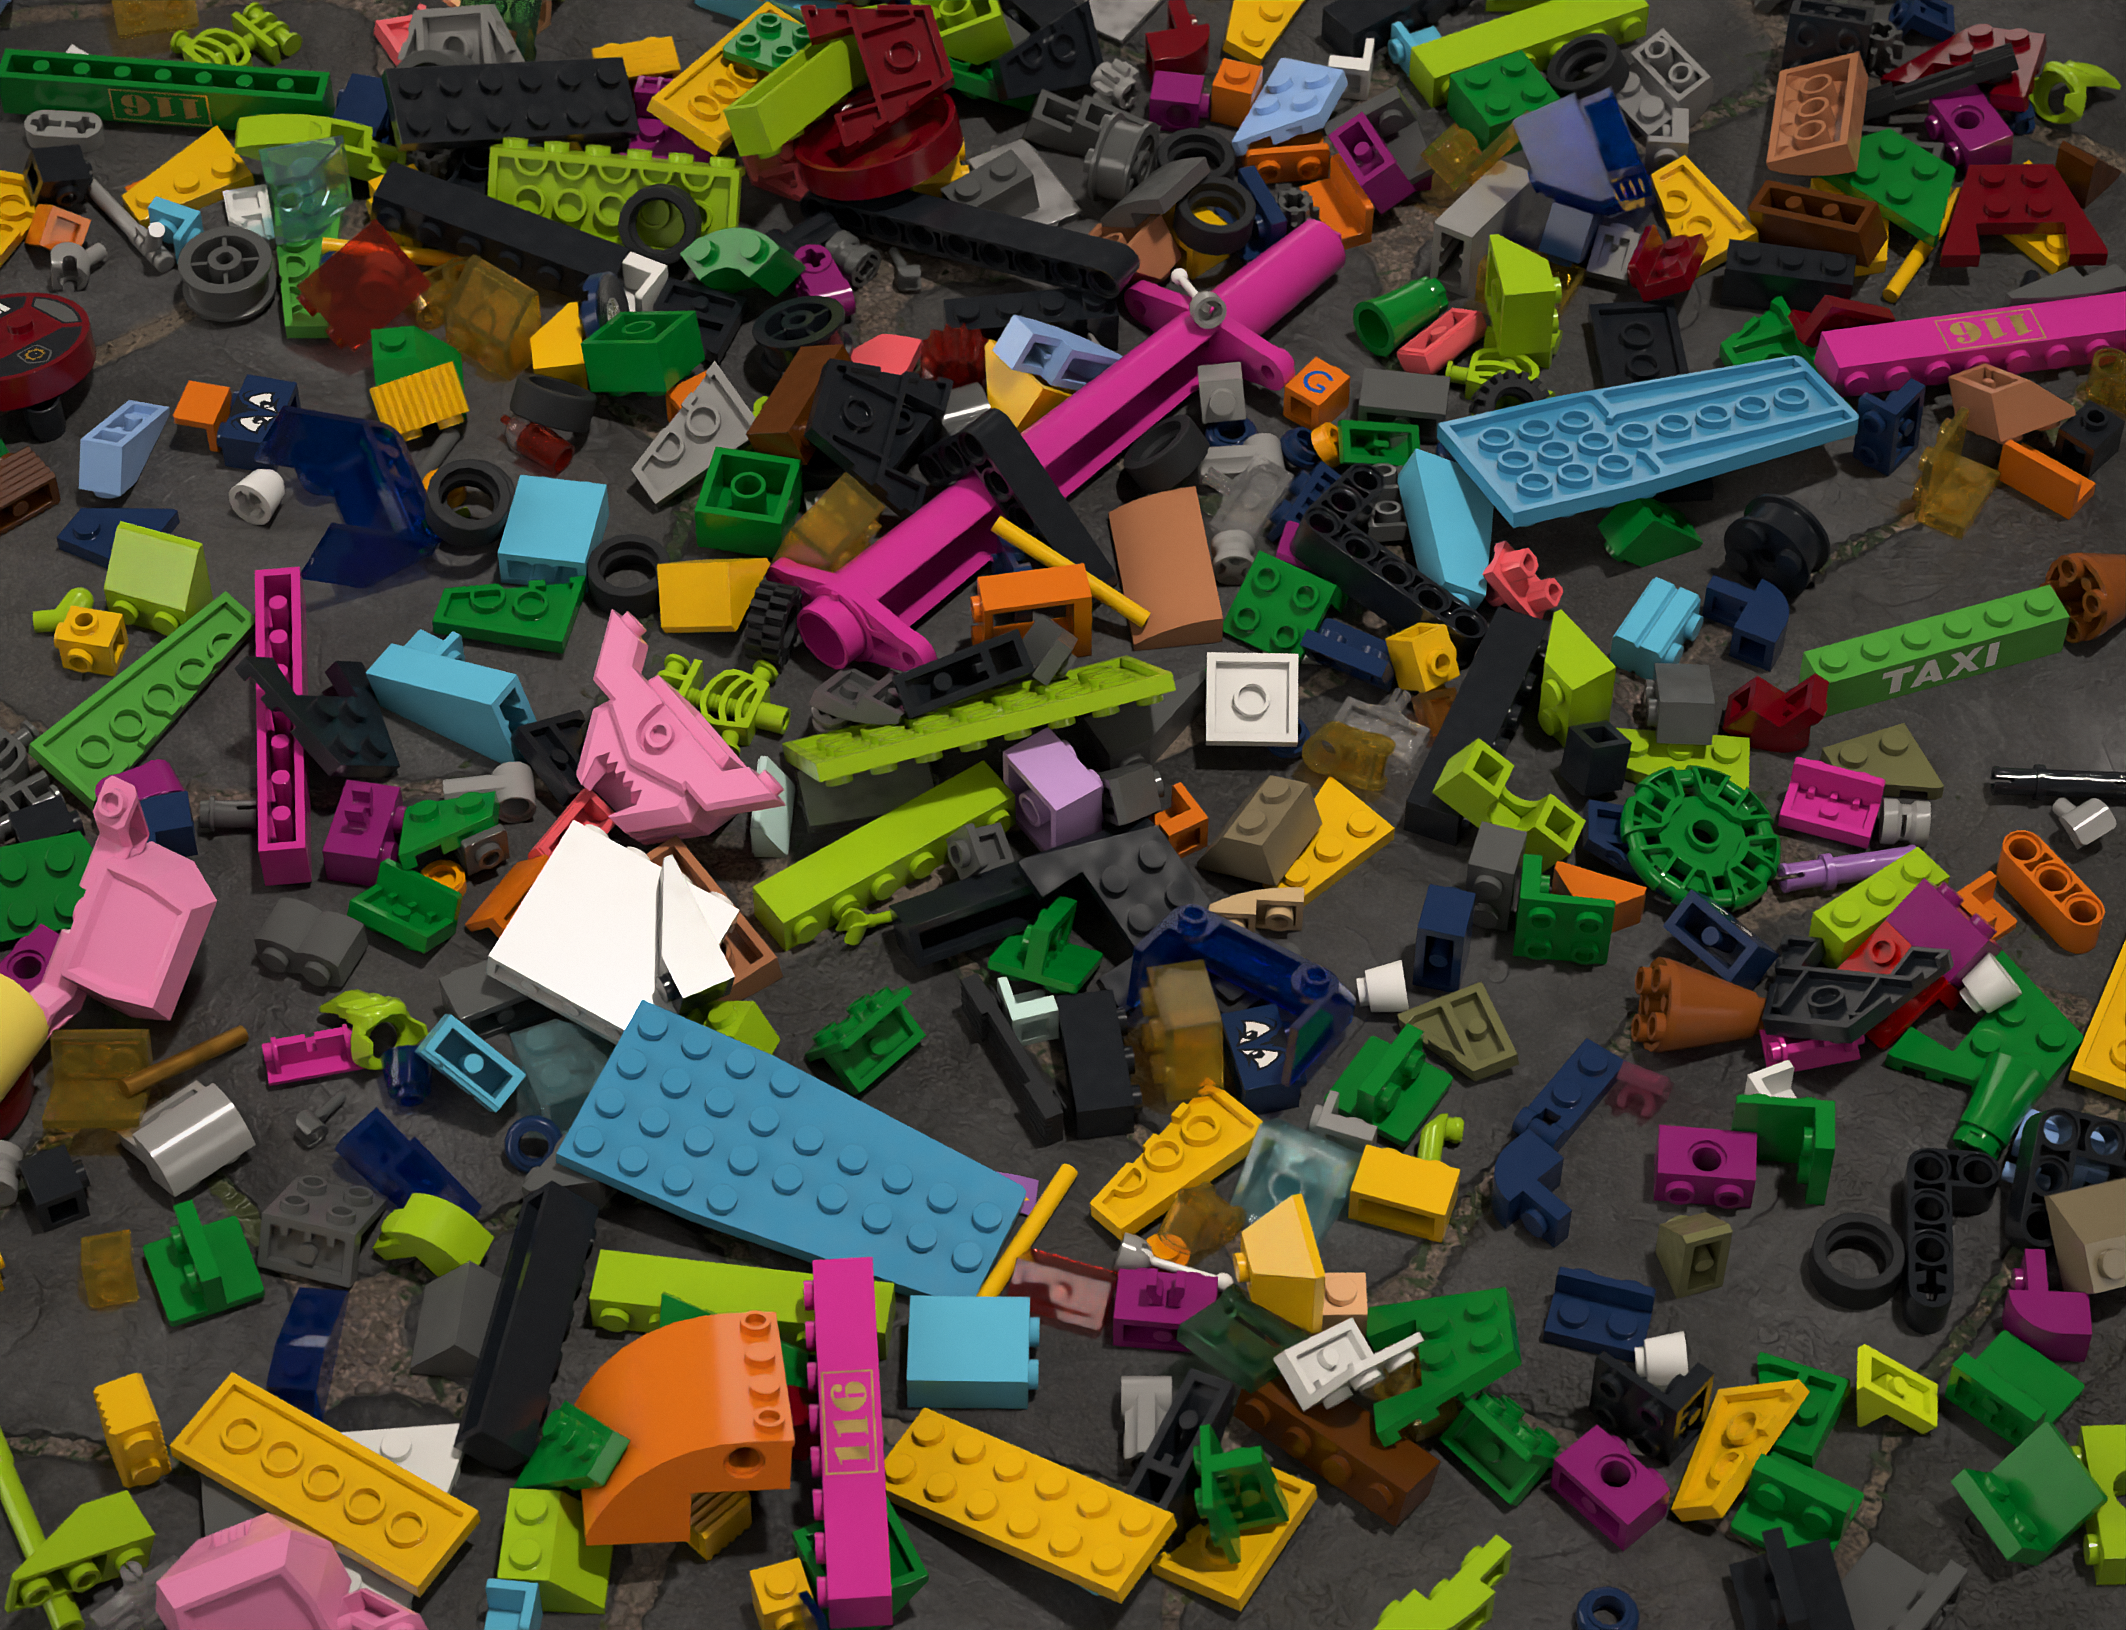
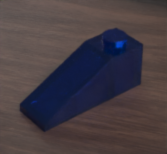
(308, 1350)

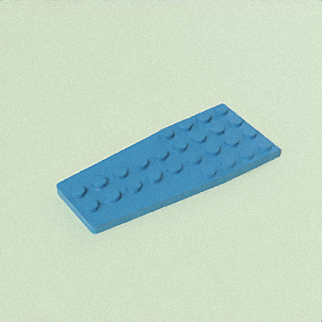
(1643, 436)
(785, 1160)

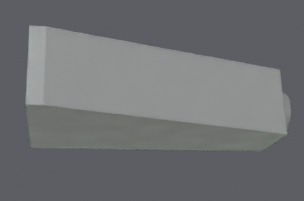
(1462, 232)

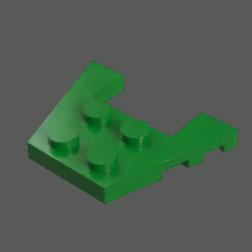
(2023, 1028)
(1465, 1348)

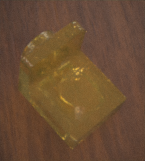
(109, 1268)

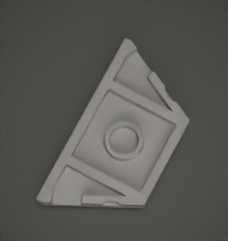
(471, 30)

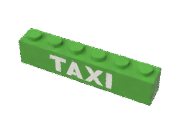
(1939, 649)

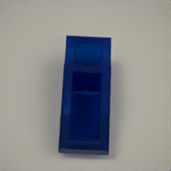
(400, 1165)

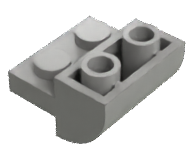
(1663, 80)
(188, 1137)

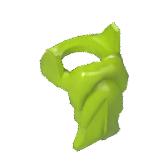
(2076, 77)
(365, 1013)

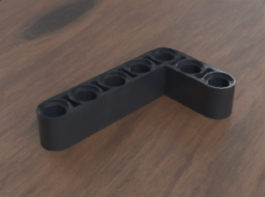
(1018, 486)
(1371, 573)
(2059, 1162)

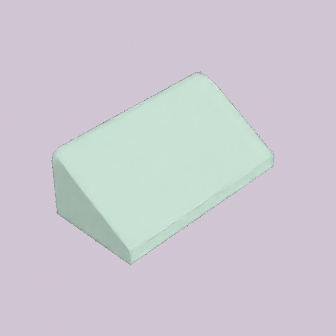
(772, 826)

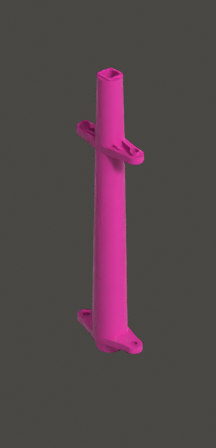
(885, 589)

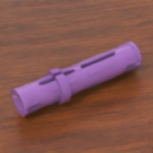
(1830, 870)

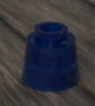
(406, 1075)

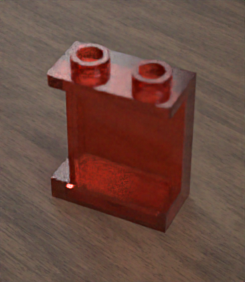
(362, 286)

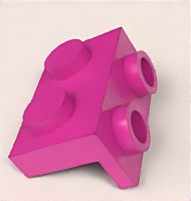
(1832, 802)

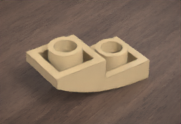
(1264, 909)

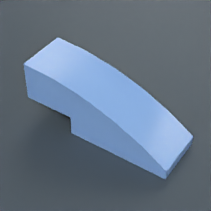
(1052, 353)

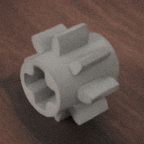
(1116, 84)

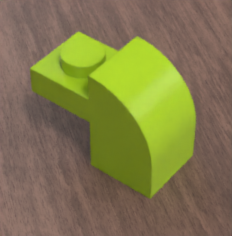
(434, 1233)

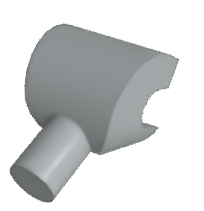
(73, 263)
(2086, 821)

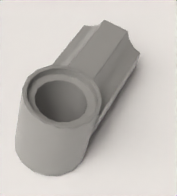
(1235, 458)
(512, 785)
(1143, 1410)

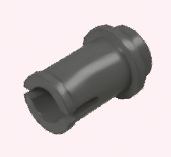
(228, 813)

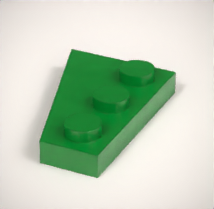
(573, 1452)

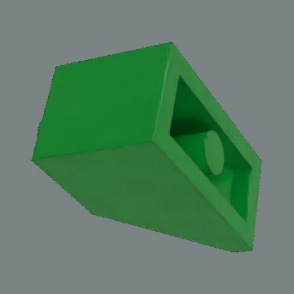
(1647, 532)

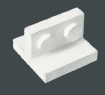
(1251, 699)

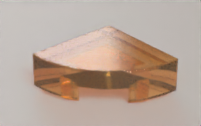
(1433, 708)

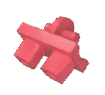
(1514, 582)

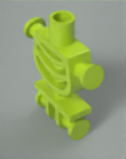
(251, 32)
(1487, 363)
(730, 694)

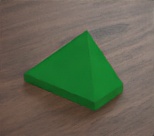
(1376, 442)

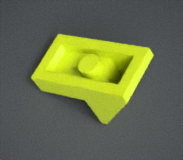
(1895, 1391)

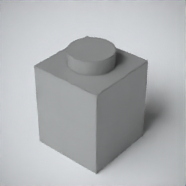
(1221, 392)

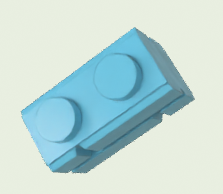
(1656, 628)
(470, 1063)

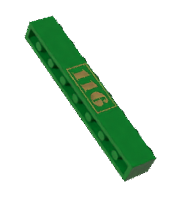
(158, 89)

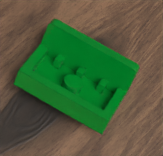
(408, 907)

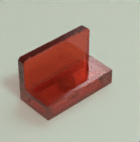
(1064, 1288)

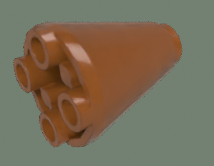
(2091, 592)
(1691, 1008)

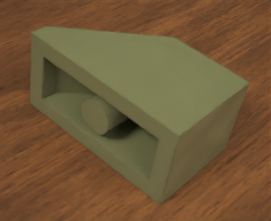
(1694, 1252)

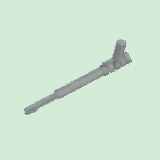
(146, 241)

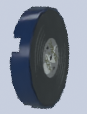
(604, 301)

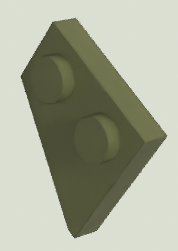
(1888, 755)
(1464, 1032)

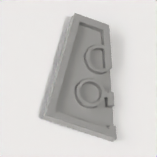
(684, 449)

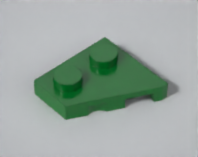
(1818, 1413)

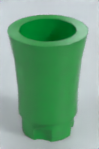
(1397, 315)
(1998, 1104)

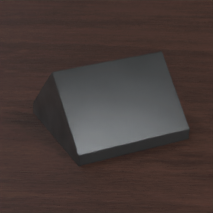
(454, 1322)

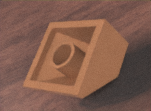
(1150, 242)

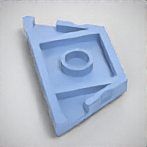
(1292, 103)

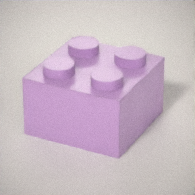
(1052, 790)

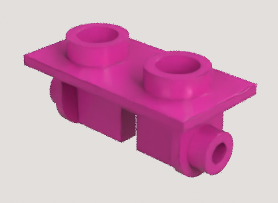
(1807, 1053)
(310, 1057)

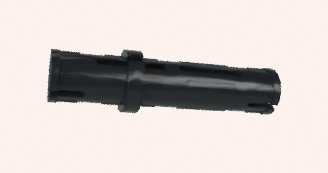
(2059, 783)

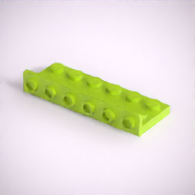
(593, 186)

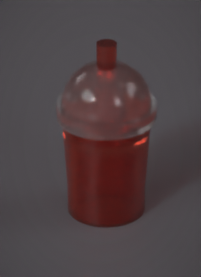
(538, 443)

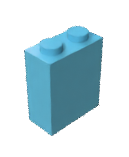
(552, 530)
(971, 1352)

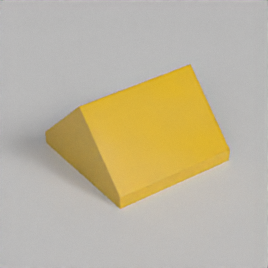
(707, 593)

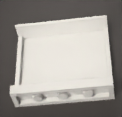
(591, 932)

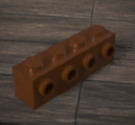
(1342, 1449)

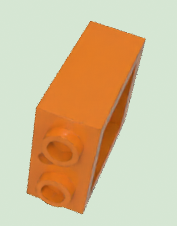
(1034, 590)

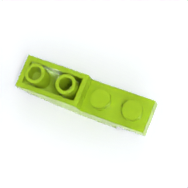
(364, 156)
(1455, 1604)

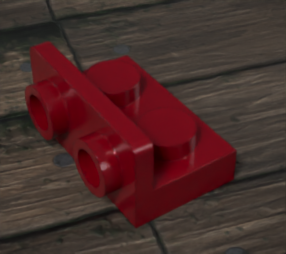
(1665, 268)
(1836, 314)

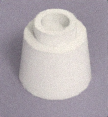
(257, 496)
(1988, 986)
(1384, 988)
(1662, 1358)

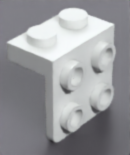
(1339, 1359)

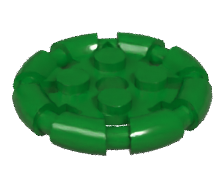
(1679, 847)

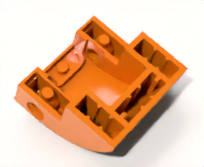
(701, 1418)

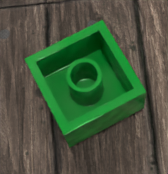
(1494, 94)
(643, 352)
(748, 502)

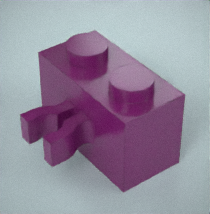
(363, 832)
(1934, 920)
(1155, 1304)

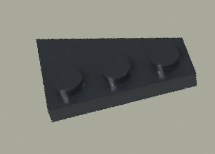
(1050, 59)

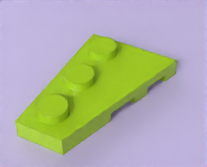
(1725, 755)

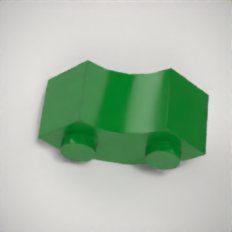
(741, 260)

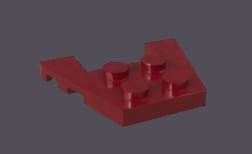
(1957, 50)
(900, 57)
(2019, 202)

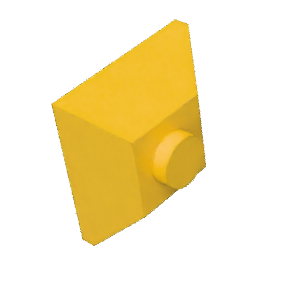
(1019, 394)
(1284, 1265)

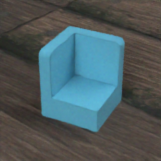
(513, 1605)

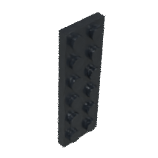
(512, 99)
(1638, 345)

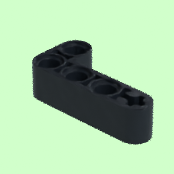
(1936, 1200)

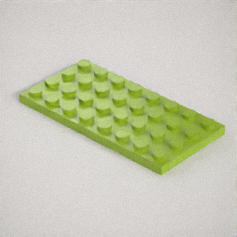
(968, 723)

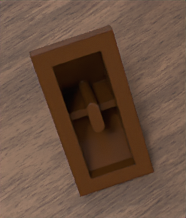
(2084, 173)

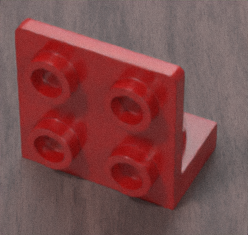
(1881, 955)

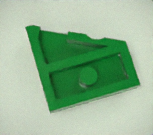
(445, 824)

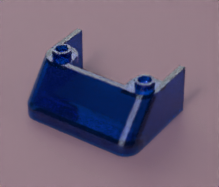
(1585, 155)
(373, 484)
(1257, 966)

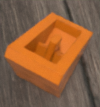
(1581, 882)

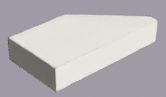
(249, 210)

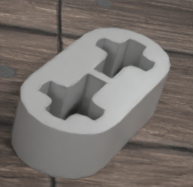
(64, 129)

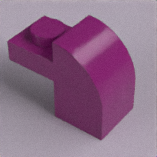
(2046, 1320)

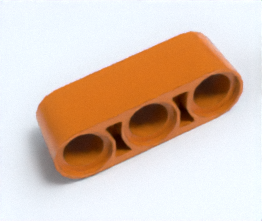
(2050, 892)

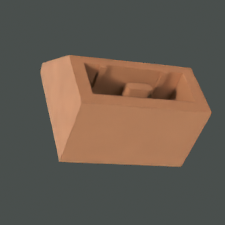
(2005, 403)

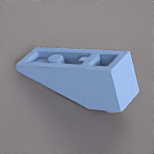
(119, 448)

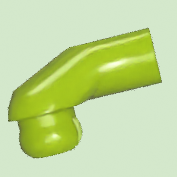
(48, 619)
(1436, 1133)

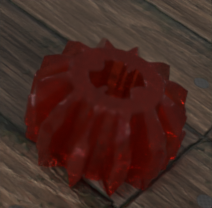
(954, 355)

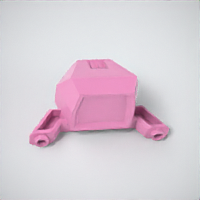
(658, 753)
(132, 926)
(270, 1579)

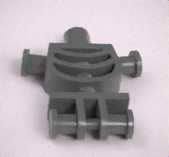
(15, 787)

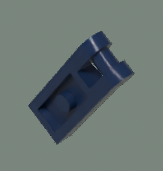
(1570, 1095)

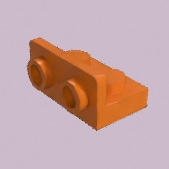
(1292, 160)

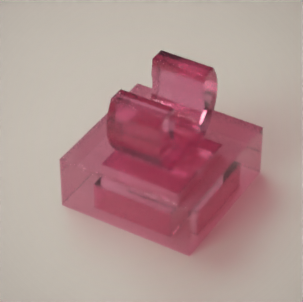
(1644, 1083)

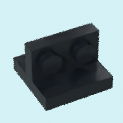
(1791, 1587)

